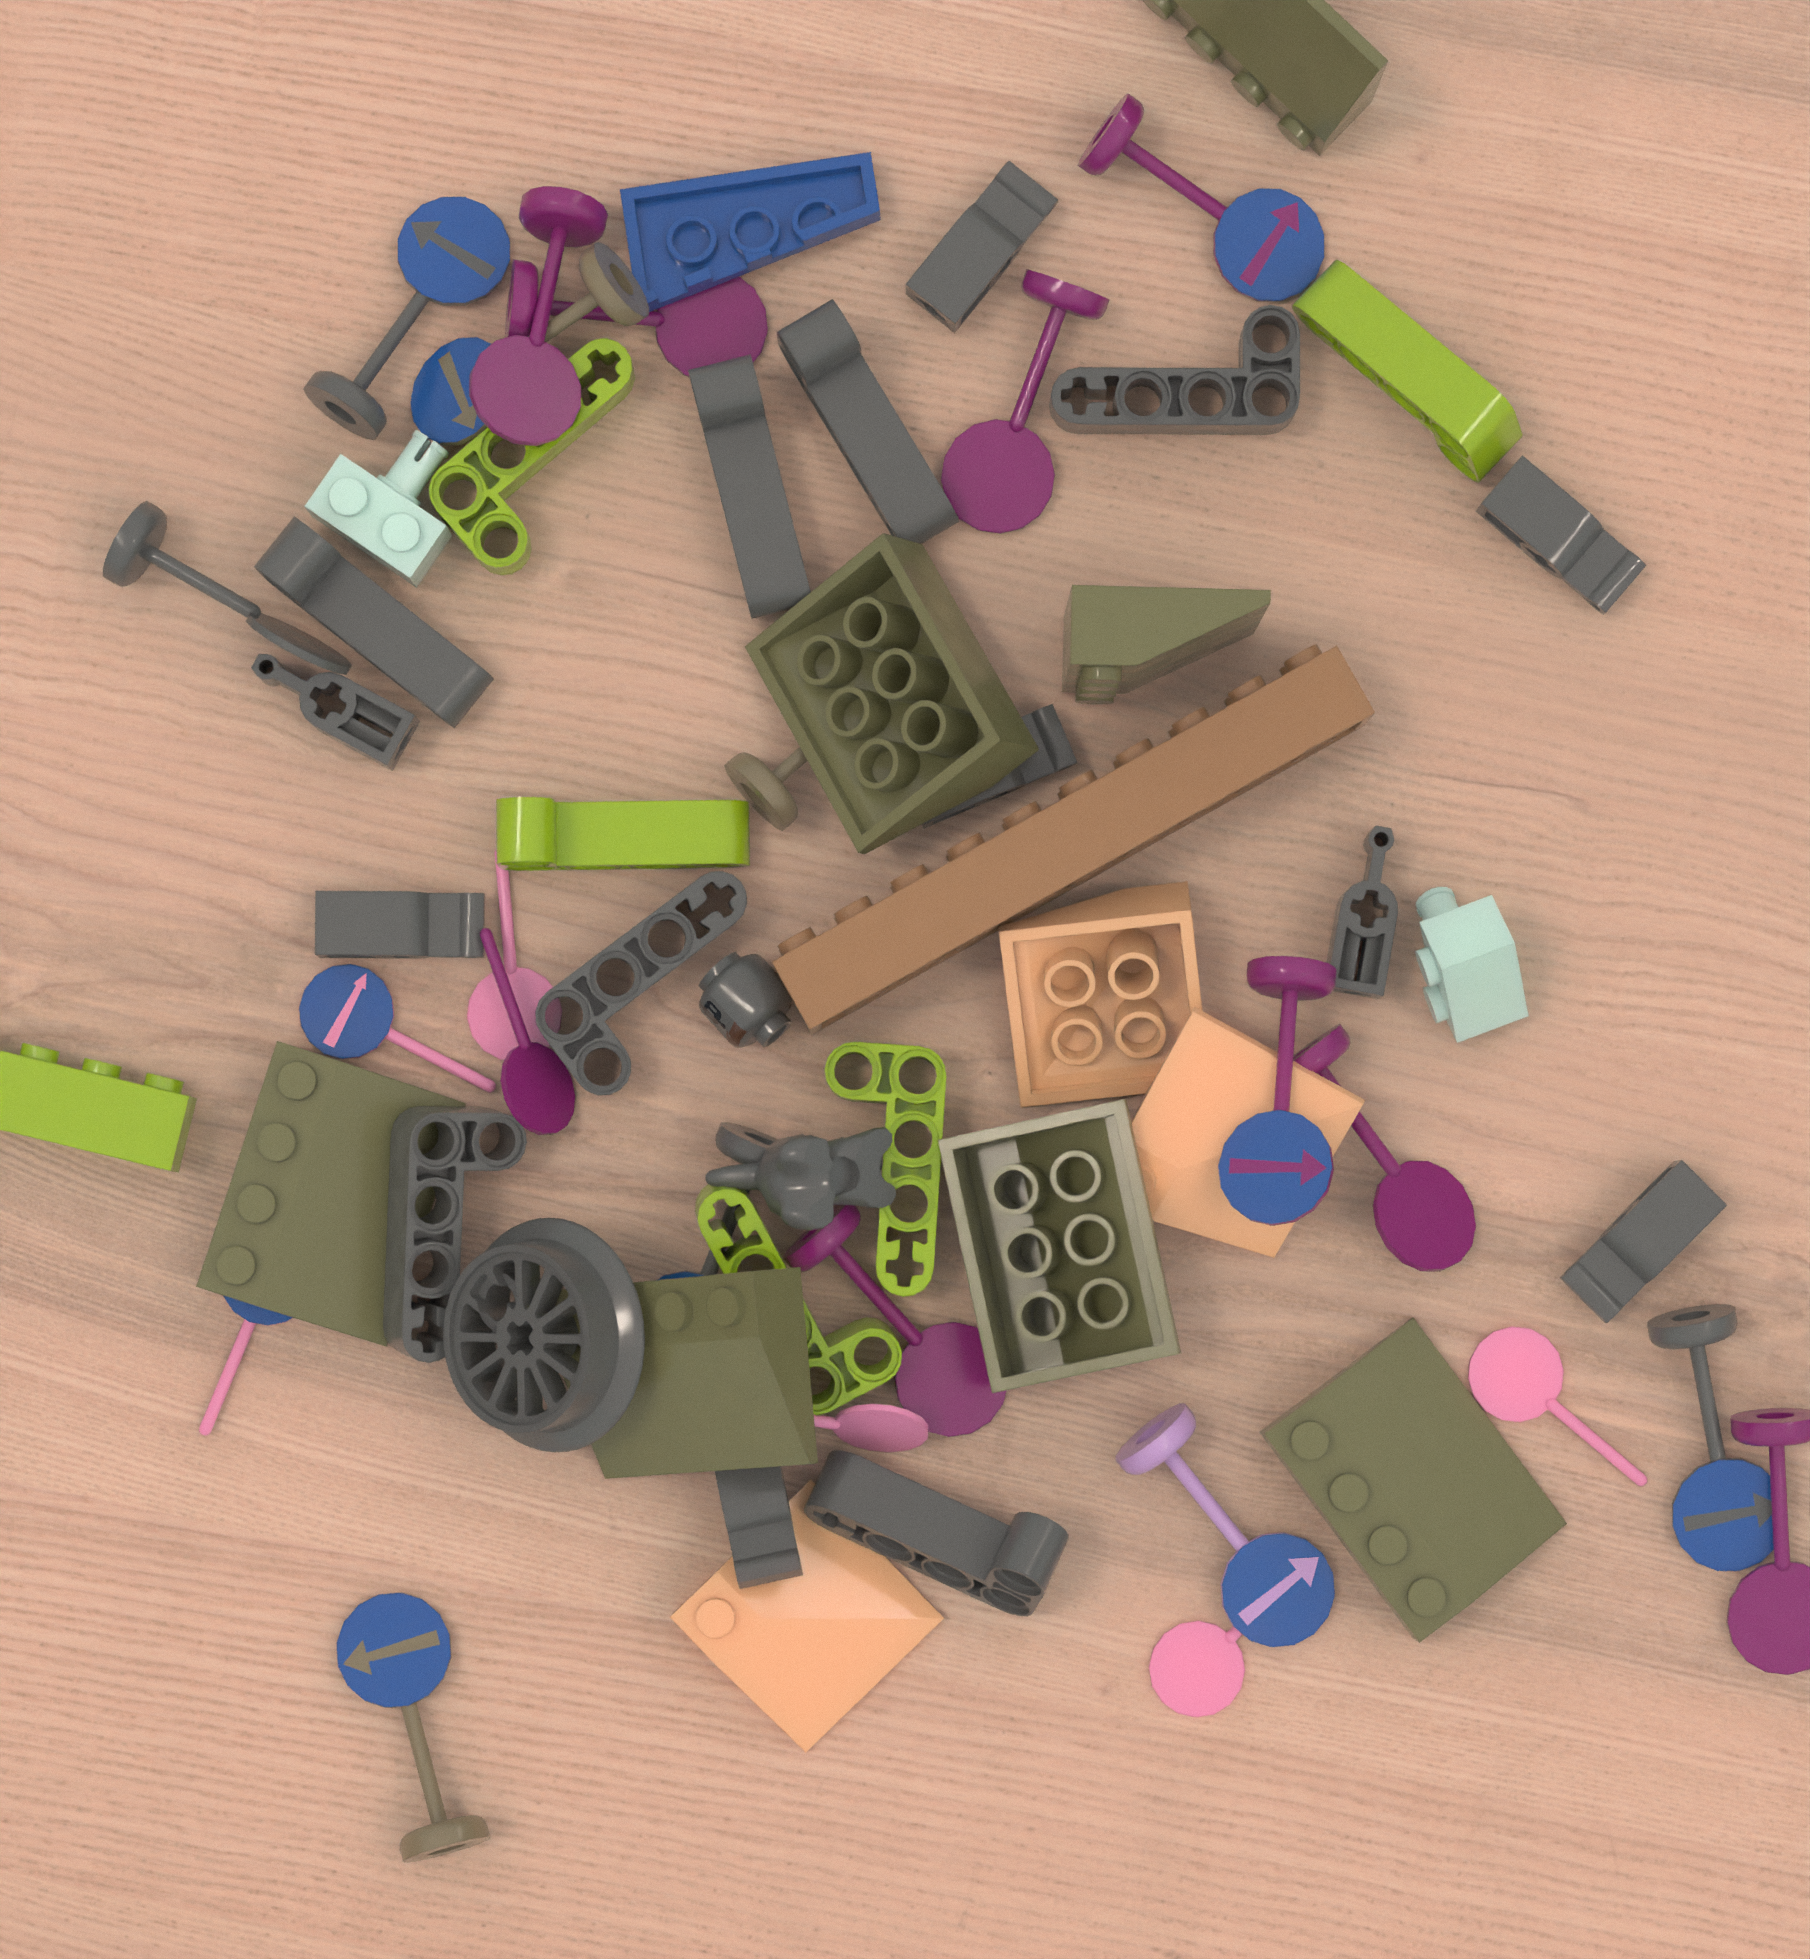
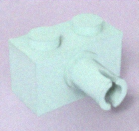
(383, 511)
(1468, 964)

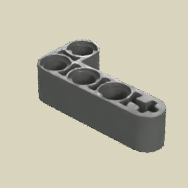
(1173, 386)
(865, 424)
(750, 485)
(373, 622)
(647, 971)
(440, 1229)
(937, 1534)

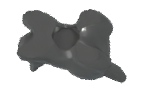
(810, 1175)

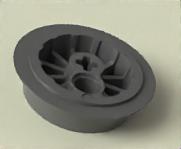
(540, 1338)

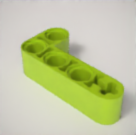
(1460, 407)
(497, 484)
(621, 834)
(896, 1168)
(830, 1352)

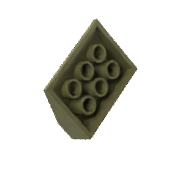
(1289, 56)
(1137, 634)
(890, 693)
(312, 1194)
(1059, 1246)
(717, 1378)
(1414, 1479)

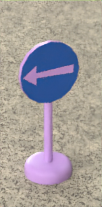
(1273, 1585)

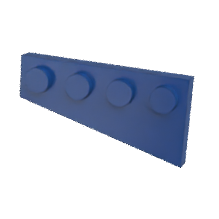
(729, 224)

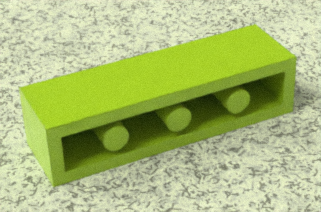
(94, 1108)

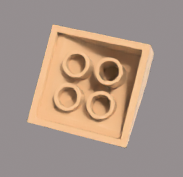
(1099, 992)
(1192, 1108)
(810, 1640)

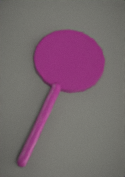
(532, 1075)

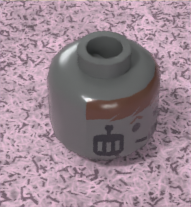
(745, 1000)

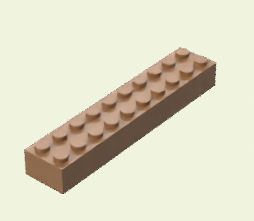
(1073, 839)

